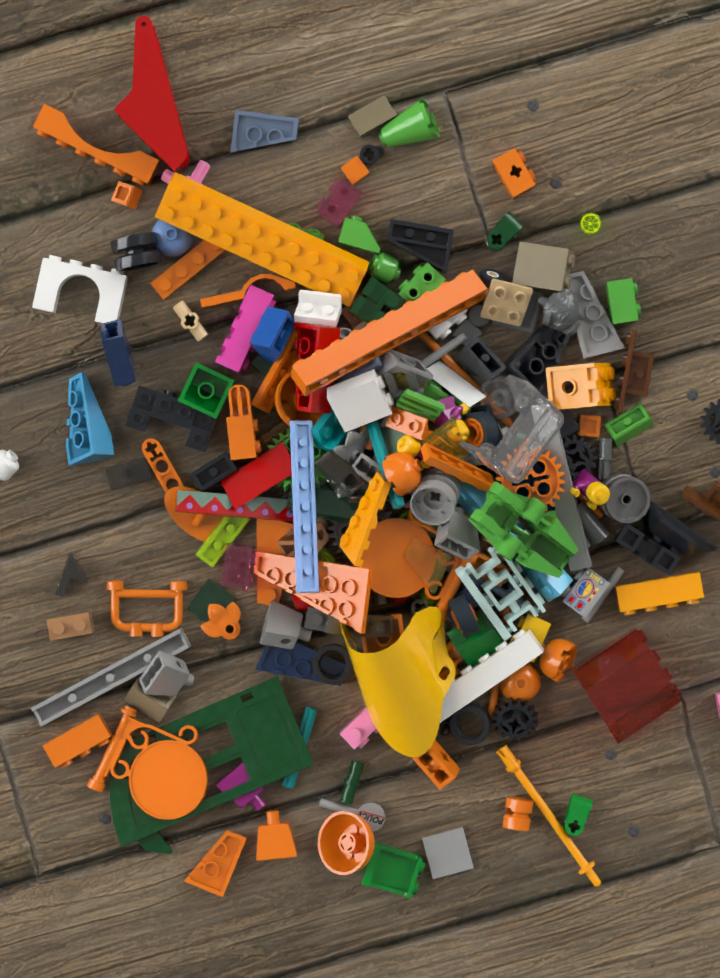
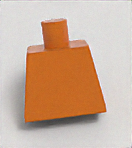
(275, 838)

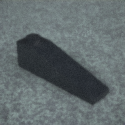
(535, 355)

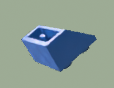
(272, 333)

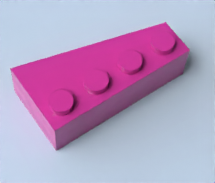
(236, 345)

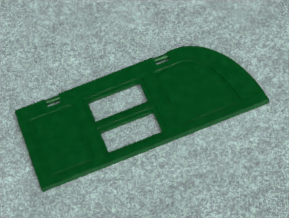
(264, 739)

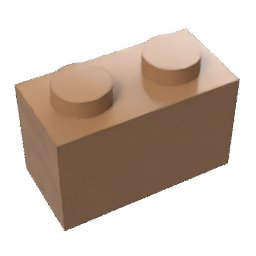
(70, 625)

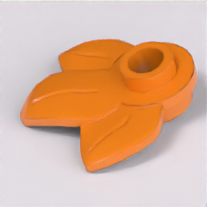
(220, 619)

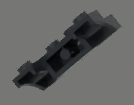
(168, 408)

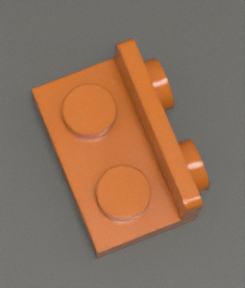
(408, 423)

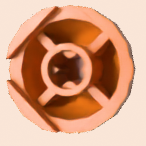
(403, 471)
(556, 658)
(522, 683)

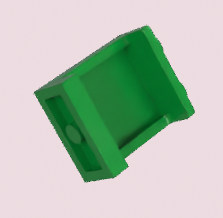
(393, 870)

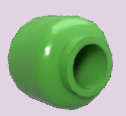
(384, 267)

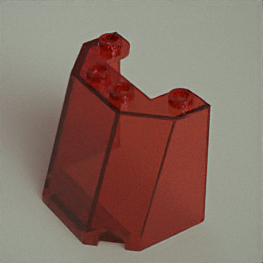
(627, 684)

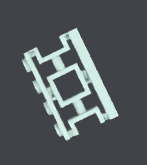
(487, 599)

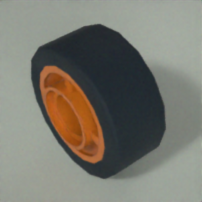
(481, 428)
(464, 616)

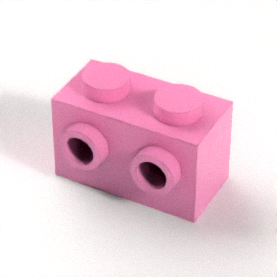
(359, 729)

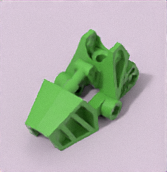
(545, 549)

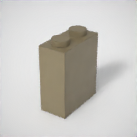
(543, 267)

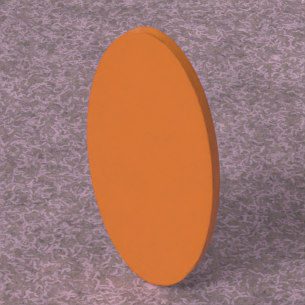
(196, 525)

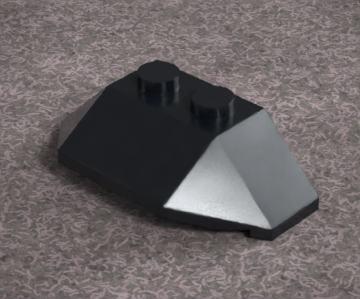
(675, 533)

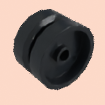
(135, 249)

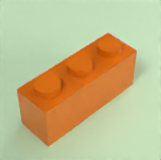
(78, 741)

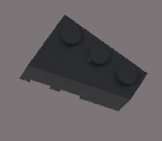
(422, 241)

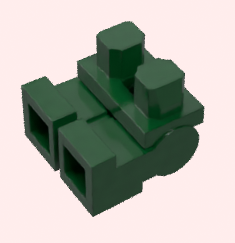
(377, 302)

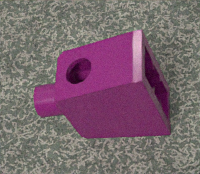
(237, 777)

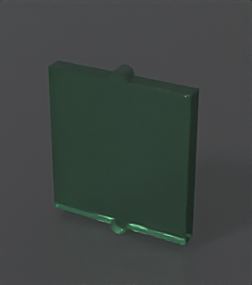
(209, 594)

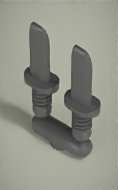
(397, 392)

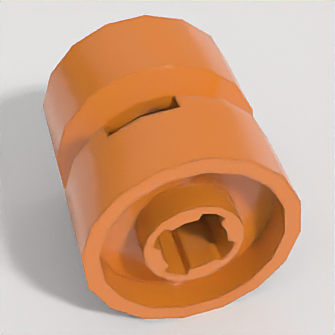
(517, 813)

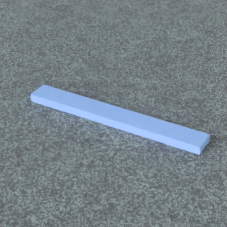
(304, 507)

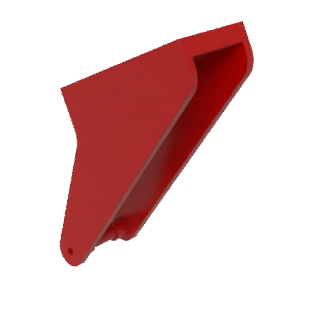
(151, 105)

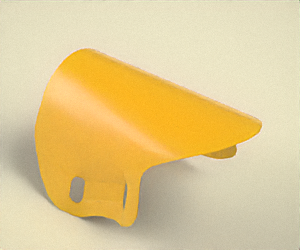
(404, 683)

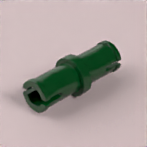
(352, 782)

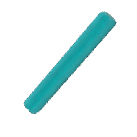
(305, 728)

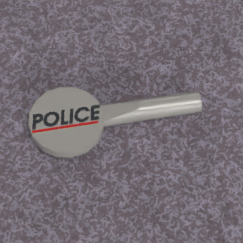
(370, 811)

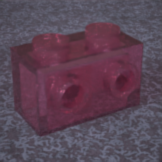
(339, 202)

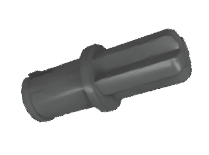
(604, 458)

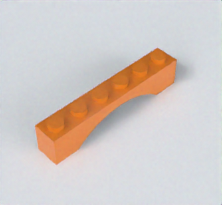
(135, 164)

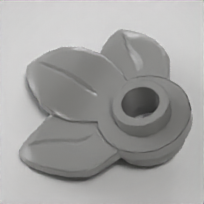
(353, 446)

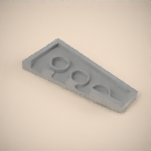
(596, 332)

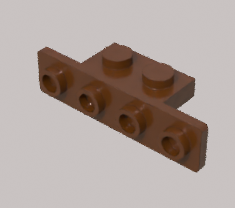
(637, 372)
(709, 503)

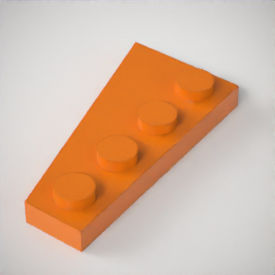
(267, 536)

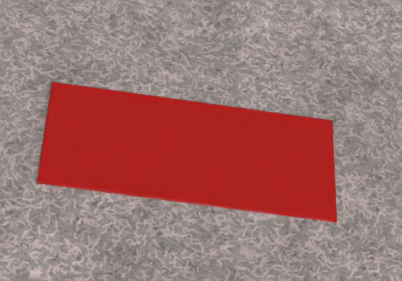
(258, 476)

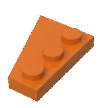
(218, 864)

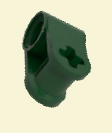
(506, 230)

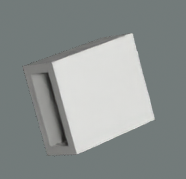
(360, 400)

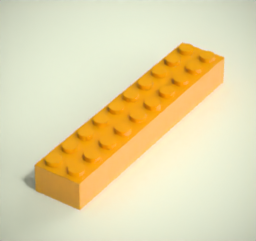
(261, 238)

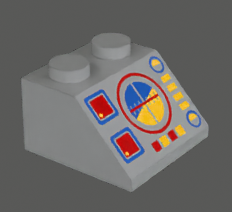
(585, 591)

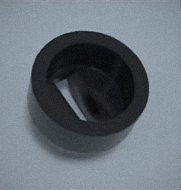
(447, 731)

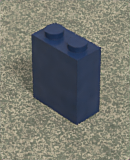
(118, 353)

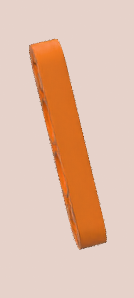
(165, 476)

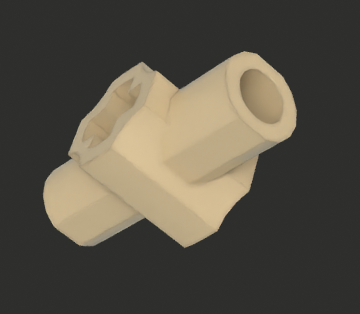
(183, 312)

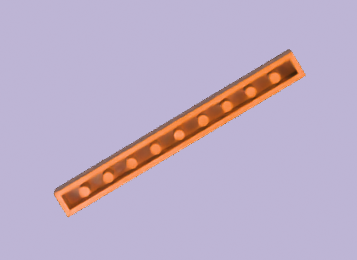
(388, 332)

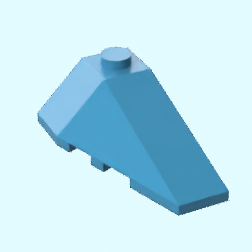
(89, 433)

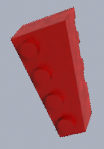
(311, 339)

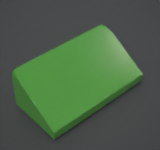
(629, 424)

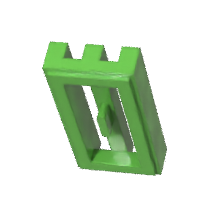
(420, 405)

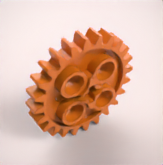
(553, 481)

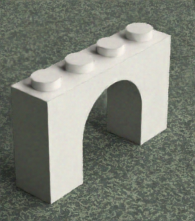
(55, 273)

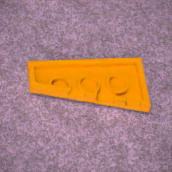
(365, 519)

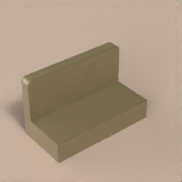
(372, 116)
(152, 705)

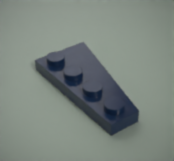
(297, 662)

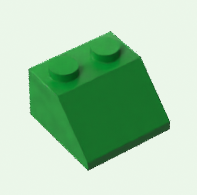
(206, 390)
(477, 644)

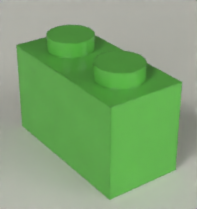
(622, 301)

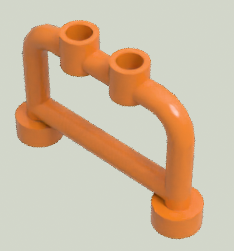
(137, 629)

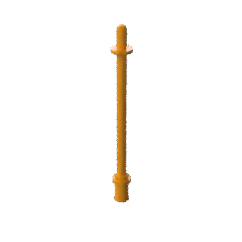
(513, 766)

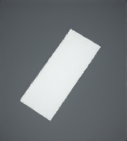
(455, 384)

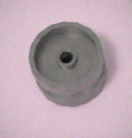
(628, 498)

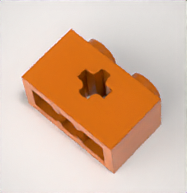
(504, 165)
(438, 765)

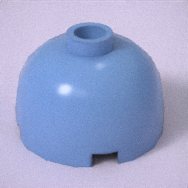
(172, 240)

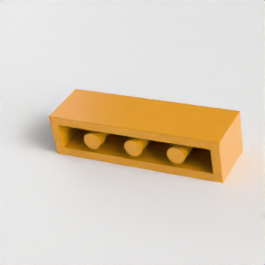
(659, 592)

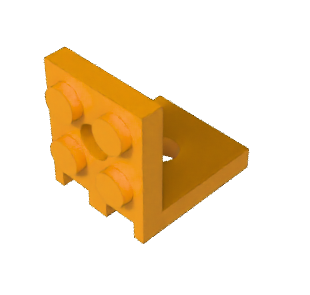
(591, 385)

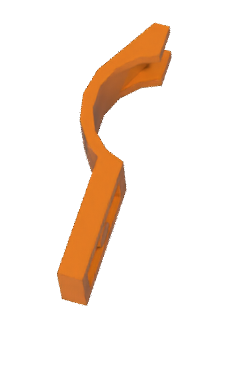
(240, 295)

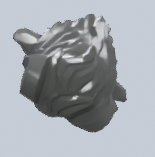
(562, 312)

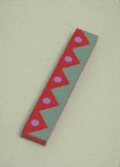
(220, 505)

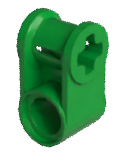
(579, 810)

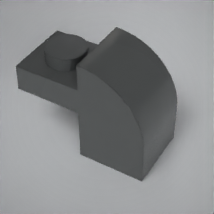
(322, 622)

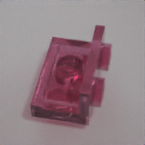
(237, 566)

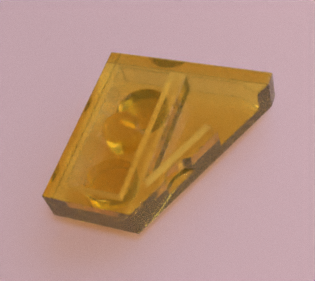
(447, 439)

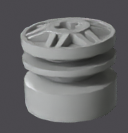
(435, 497)

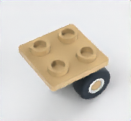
(503, 300)

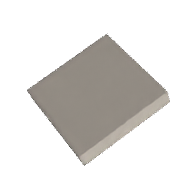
(447, 852)

